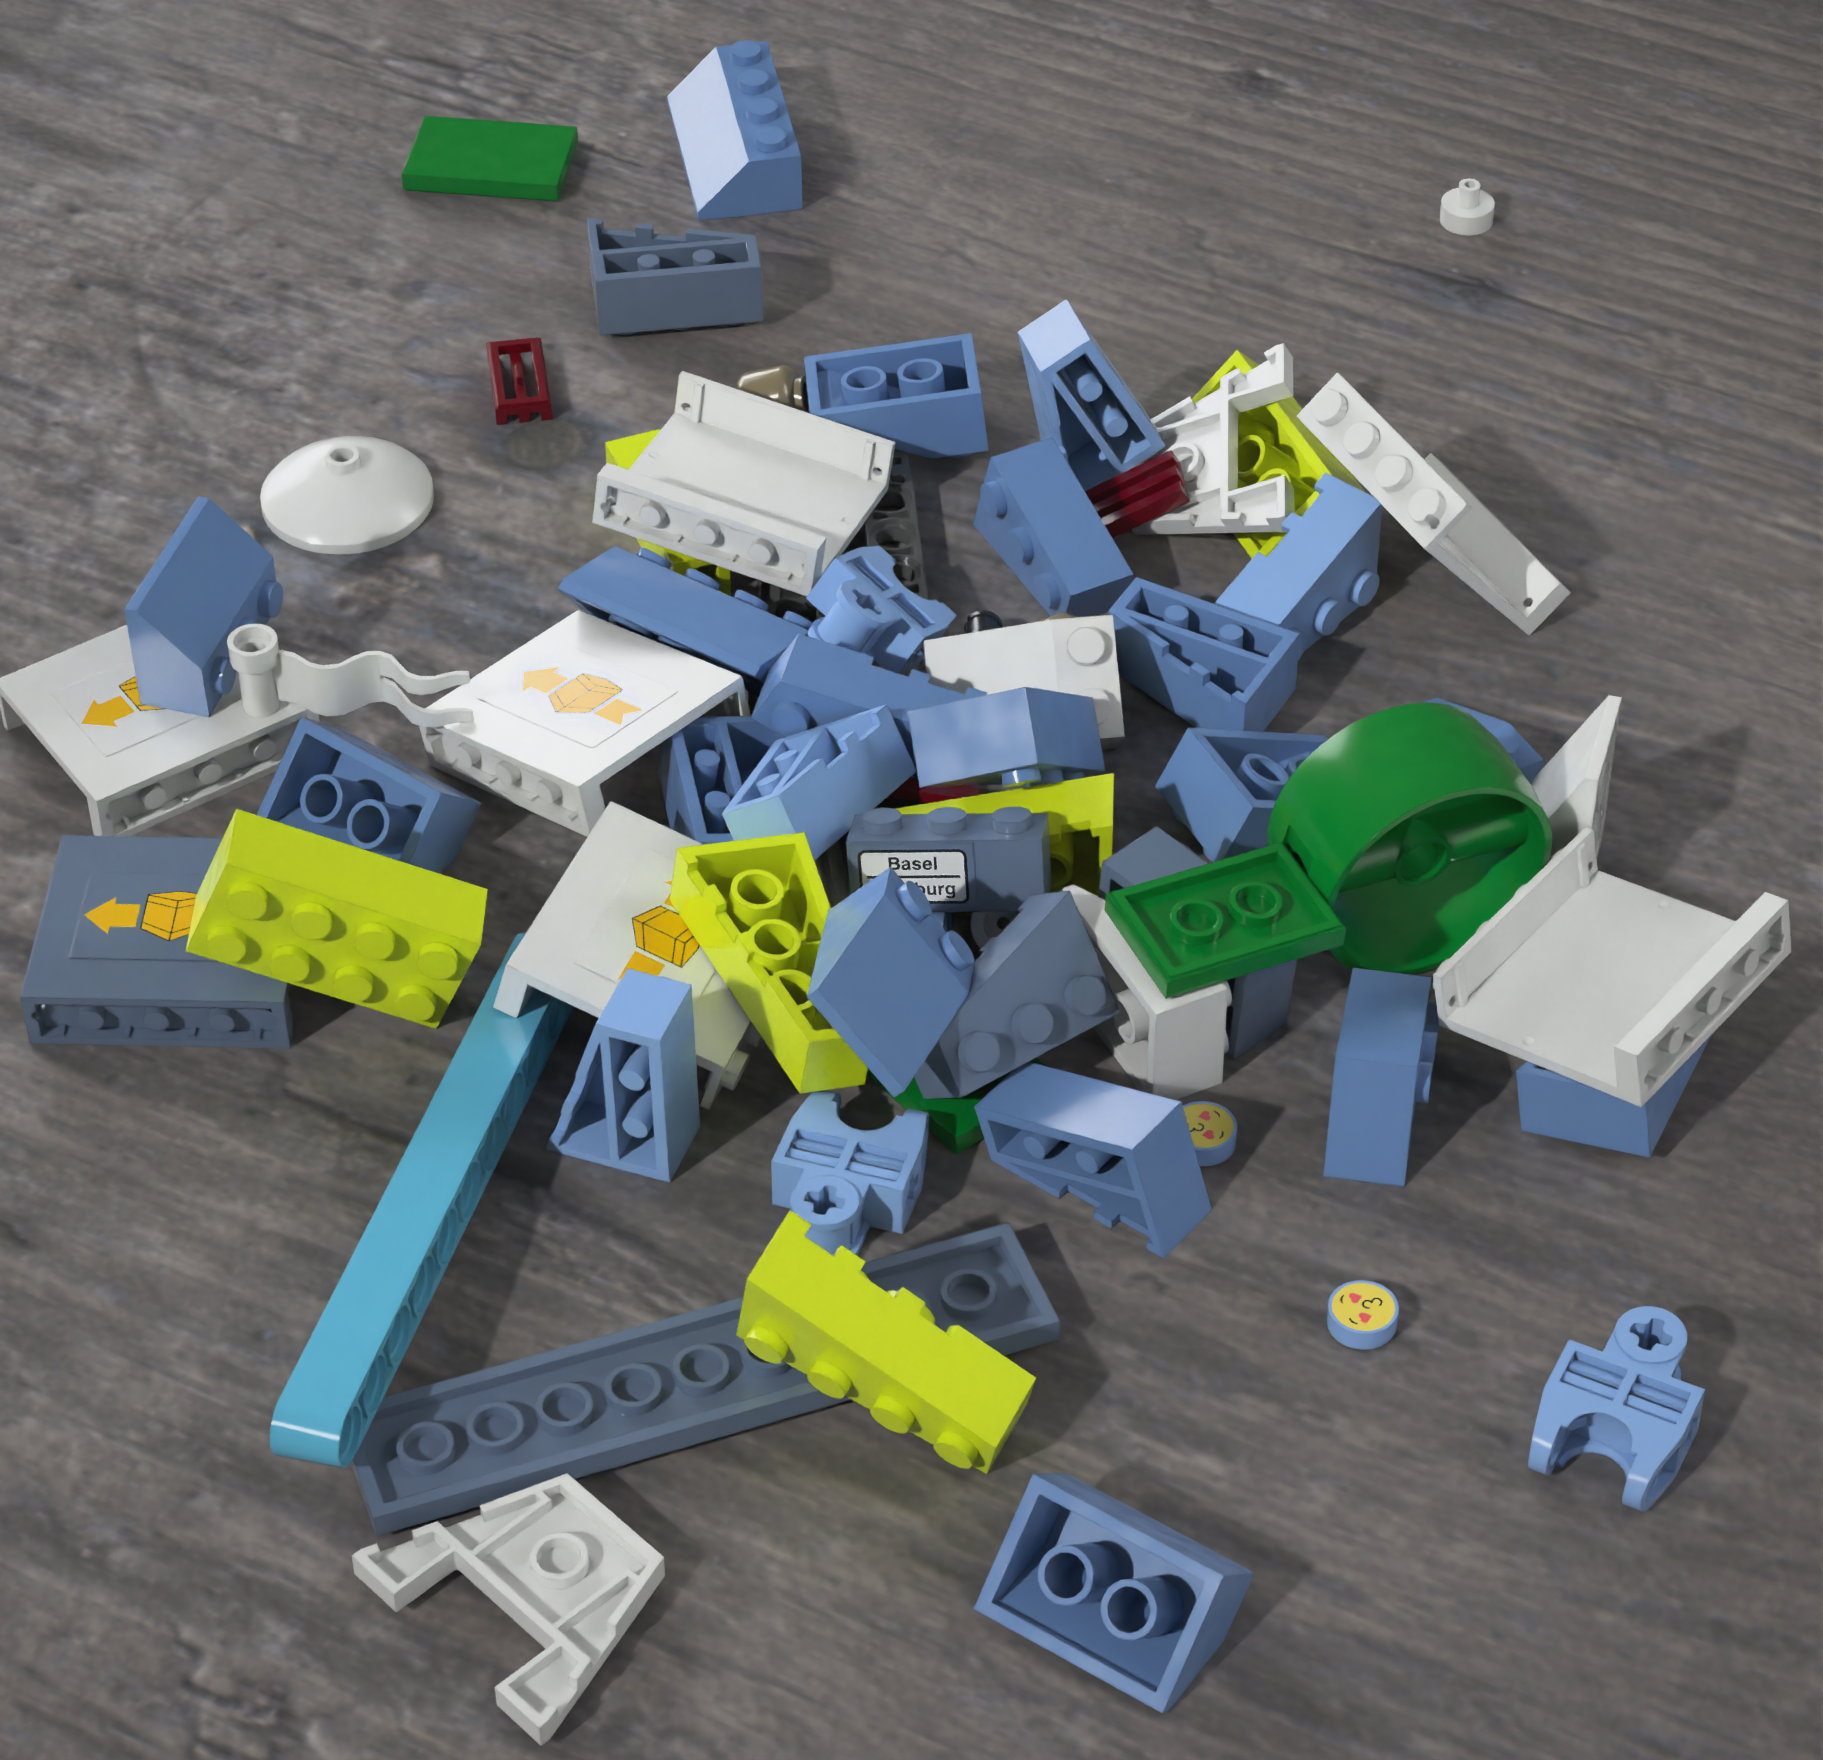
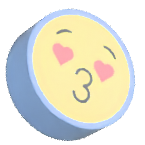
(1212, 1131)
(1362, 1314)

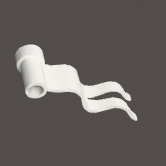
(332, 689)

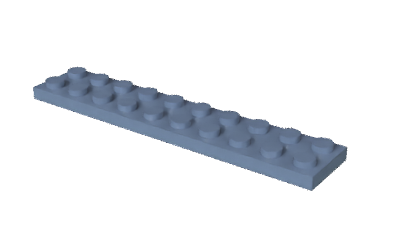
(654, 1388)

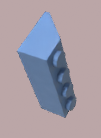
(737, 135)
(684, 612)

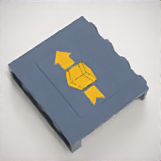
(116, 958)

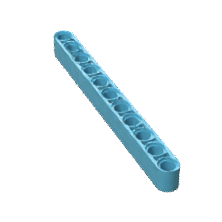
(414, 1231)

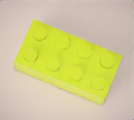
(337, 919)

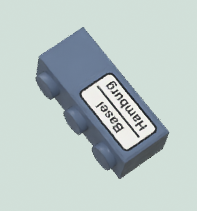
(955, 856)

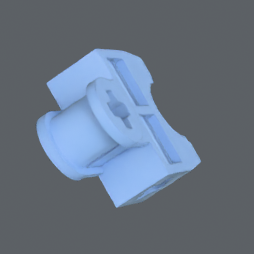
(874, 611)
(849, 1176)
(1622, 1405)

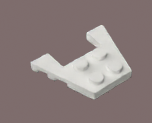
(1207, 446)
(551, 1565)

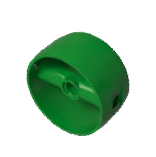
(1412, 833)

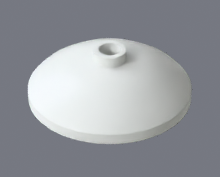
(347, 495)

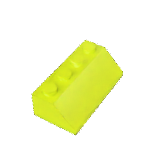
(1274, 445)

